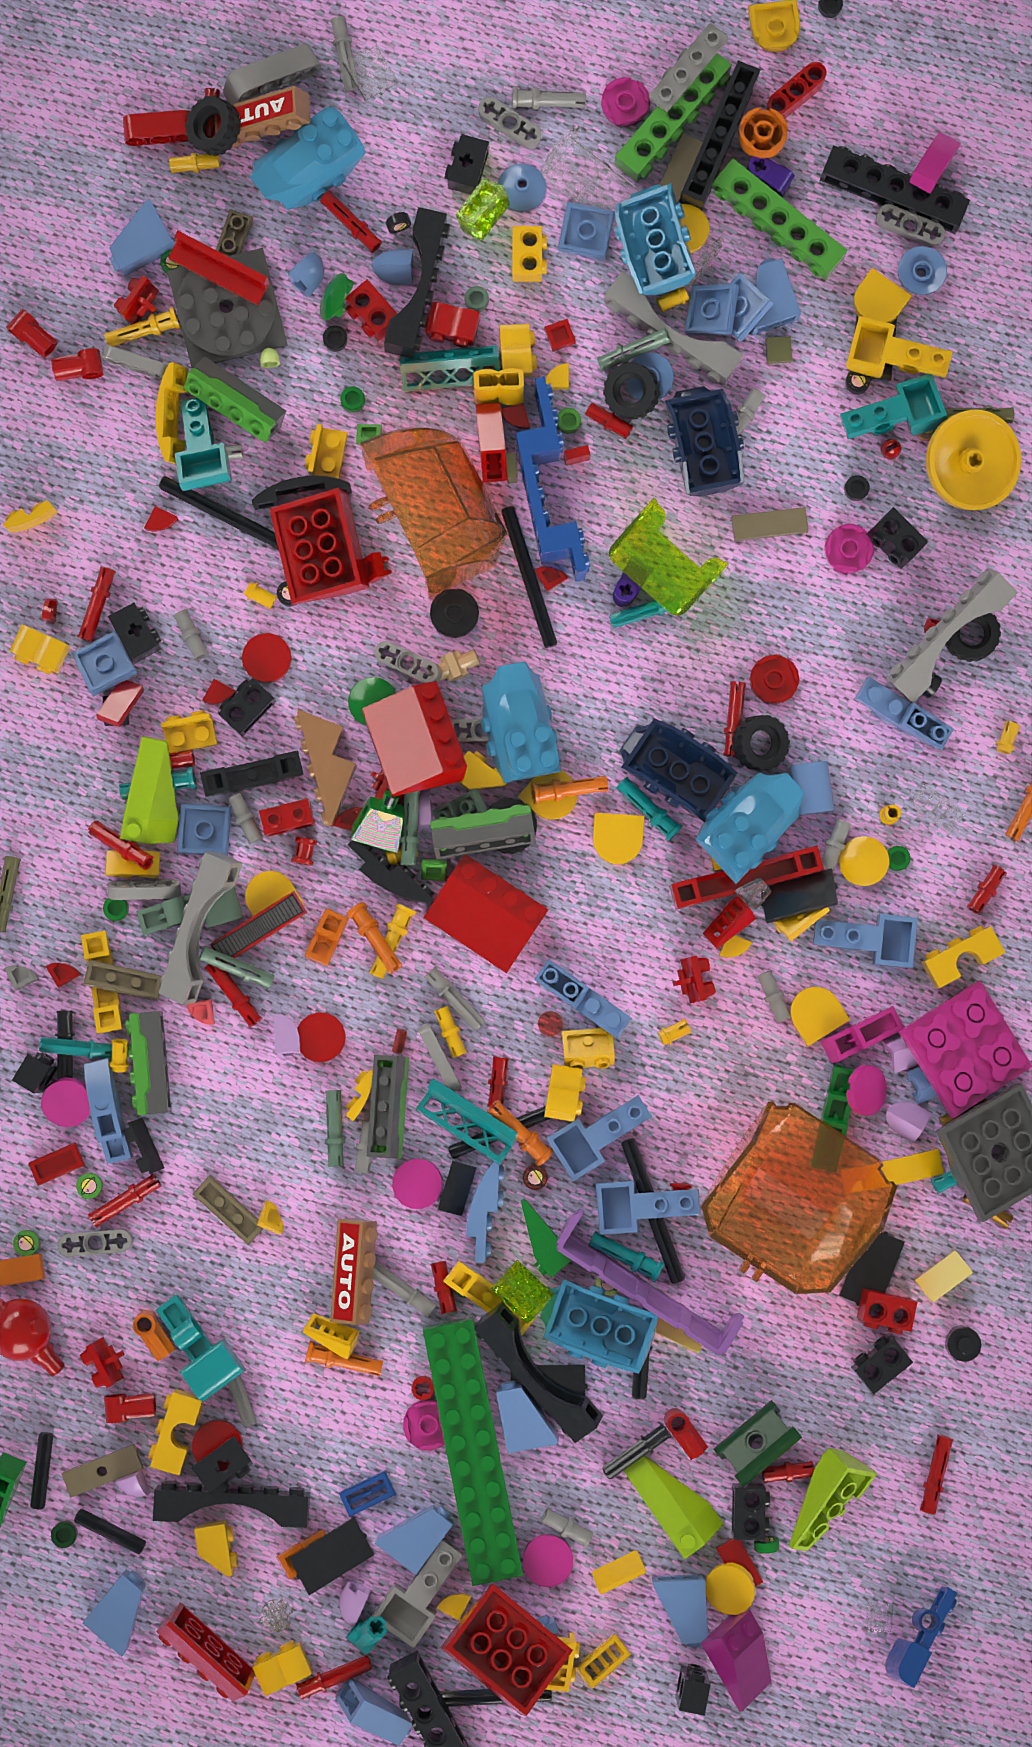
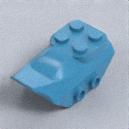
(309, 160)
(655, 240)
(518, 724)
(750, 822)
(599, 1326)

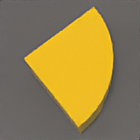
(559, 377)
(734, 947)
(270, 1218)
(454, 1604)

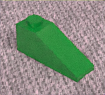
(543, 1242)
(10, 1476)

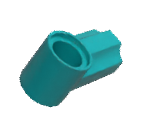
(367, 1633)

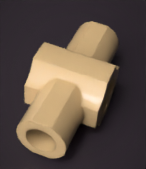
(456, 665)

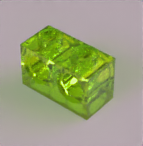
(483, 209)
(522, 1291)

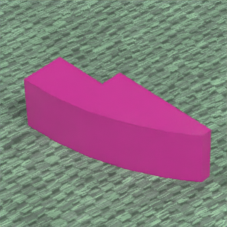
(934, 162)
(862, 1034)

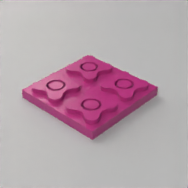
(965, 1049)

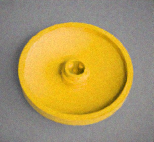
(973, 460)

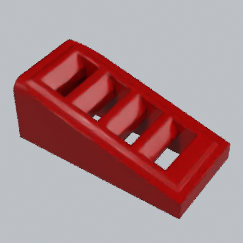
(735, 916)

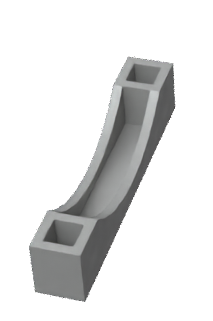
(713, 357)
(915, 672)
(183, 973)

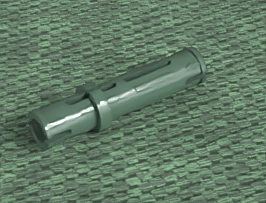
(607, 361)
(410, 829)
(264, 978)
(334, 1128)

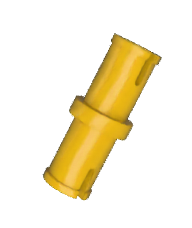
(194, 163)
(450, 1031)

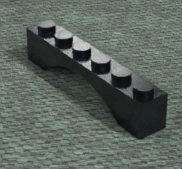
(404, 328)
(570, 1410)
(284, 1507)

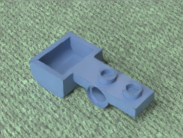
(816, 784)
(890, 939)
(580, 1146)
(622, 1206)

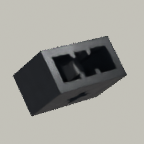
(470, 150)
(124, 622)
(228, 1452)

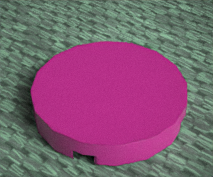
(618, 102)
(843, 554)
(866, 1090)
(65, 1102)
(417, 1183)
(423, 1425)
(547, 1560)

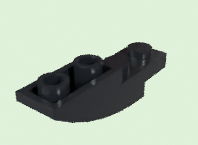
(398, 881)

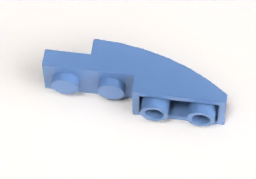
(903, 715)
(582, 999)
(105, 1110)
(485, 1200)

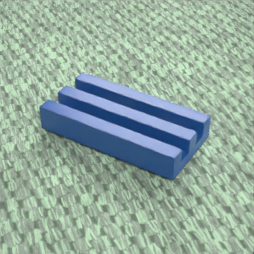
(387, 1483)

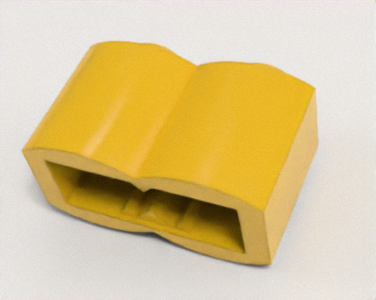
(516, 348)
(500, 386)
(39, 649)
(564, 1093)
(282, 1668)

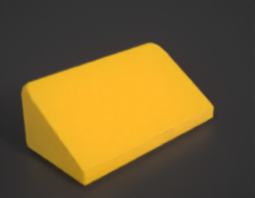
(618, 1572)

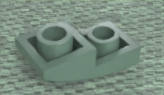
(468, 803)

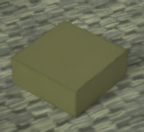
(778, 350)
(512, 475)

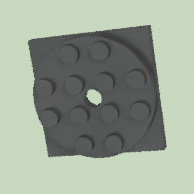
(220, 334)
(968, 1143)

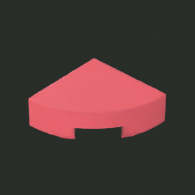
(202, 1011)

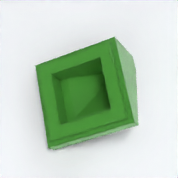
(367, 431)

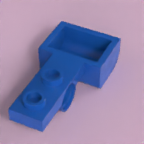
(909, 1658)

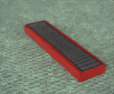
(260, 926)

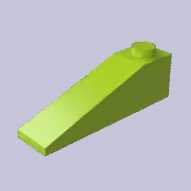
(151, 802)
(831, 1487)
(679, 1510)

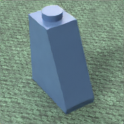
(140, 241)
(775, 284)
(523, 1420)
(416, 1537)
(685, 1604)
(117, 1612)
(373, 1712)

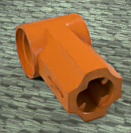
(154, 1337)

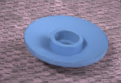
(523, 198)
(922, 259)
(660, 367)

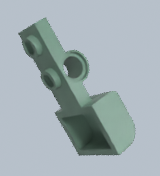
(170, 913)

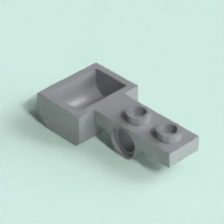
(408, 1610)

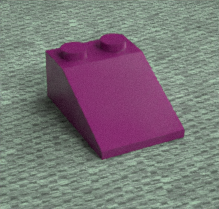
(739, 1657)

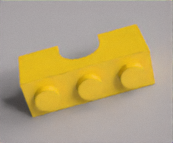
(942, 965)
(168, 1452)

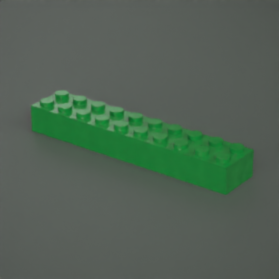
(472, 1451)

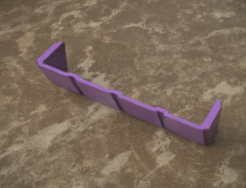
(647, 1294)

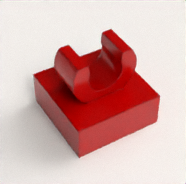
(375, 567)

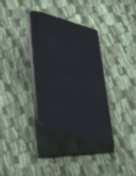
(457, 1188)

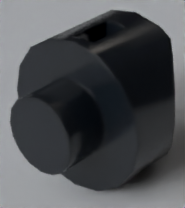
(963, 1343)

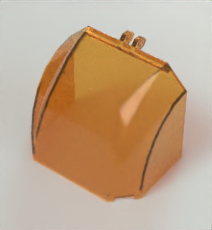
(436, 503)
(798, 1200)

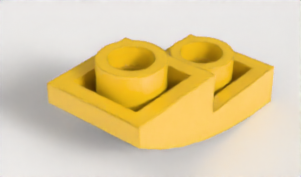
(20, 521)
(118, 867)
(364, 1087)

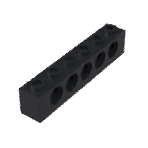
(720, 135)
(882, 194)
(413, 1670)

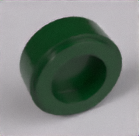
(64, 1534)

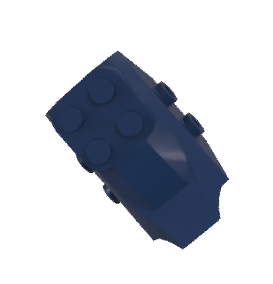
(705, 441)
(677, 767)

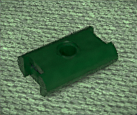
(776, 1441)

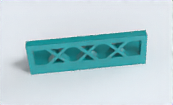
(445, 360)
(471, 1113)

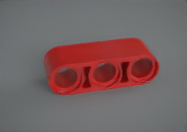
(799, 82)
(155, 128)

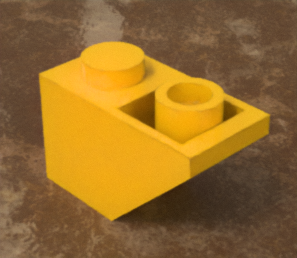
(480, 775)
(215, 1547)

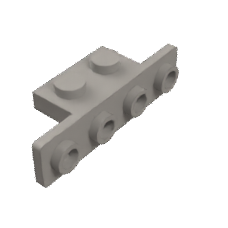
(688, 67)

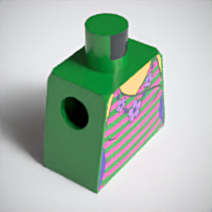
(379, 823)

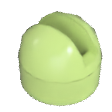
(269, 358)

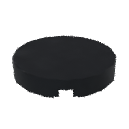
(449, 618)

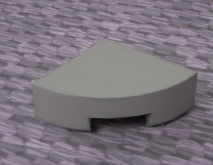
(20, 976)

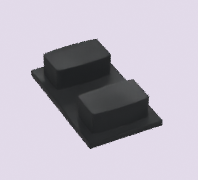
(150, 1158)

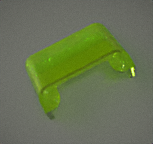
(660, 565)

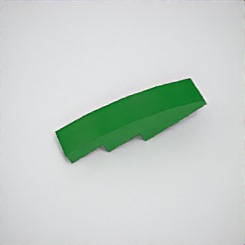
(836, 1106)

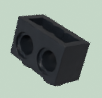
(900, 534)
(251, 711)
(35, 1072)
(885, 1369)
(742, 1512)
(692, 1689)

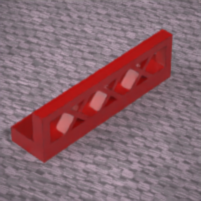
(219, 268)

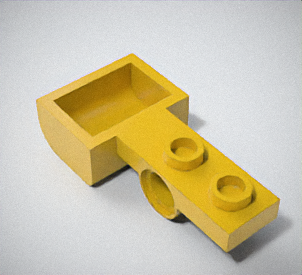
(875, 346)

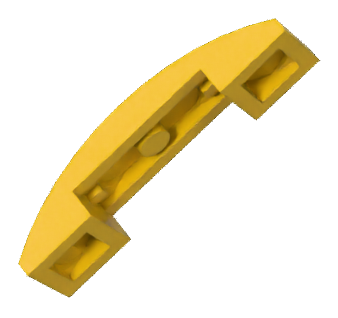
(168, 411)
(106, 1003)
(913, 1167)
(478, 1290)

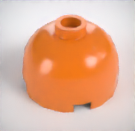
(762, 133)

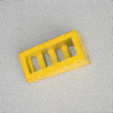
(340, 1338)
(608, 1668)

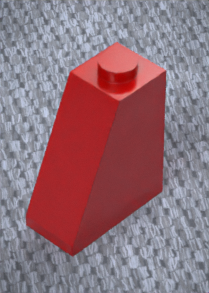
(491, 442)

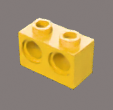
(523, 254)

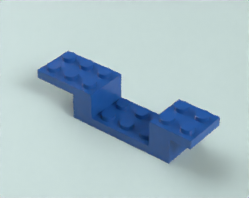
(538, 448)

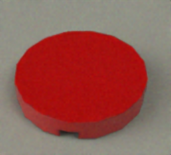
(266, 658)
(766, 682)
(321, 1037)
(211, 1436)

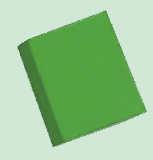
(433, 869)

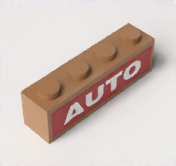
(270, 114)
(353, 1271)

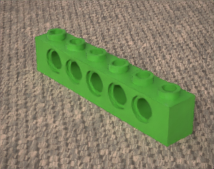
(659, 121)
(735, 176)

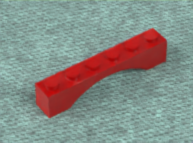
(771, 871)

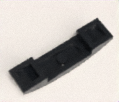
(269, 496)
(252, 774)

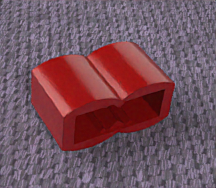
(452, 324)

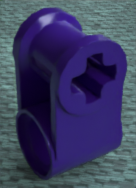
(772, 174)
(628, 584)

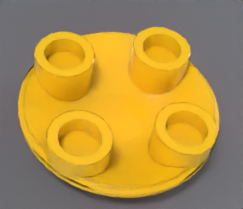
(864, 861)

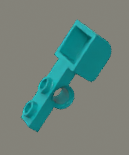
(916, 403)
(202, 461)
(210, 1364)

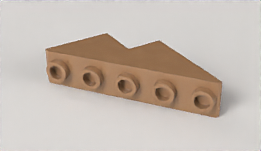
(331, 772)

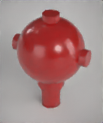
(26, 1334)

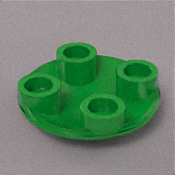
(334, 296)
(366, 693)

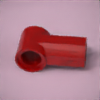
(27, 330)
(84, 364)
(123, 1407)
(685, 1434)

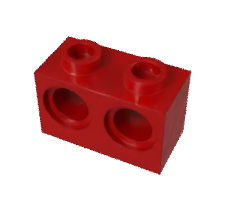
(376, 308)
(287, 817)
(888, 1306)

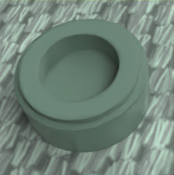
(476, 299)

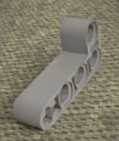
(271, 74)

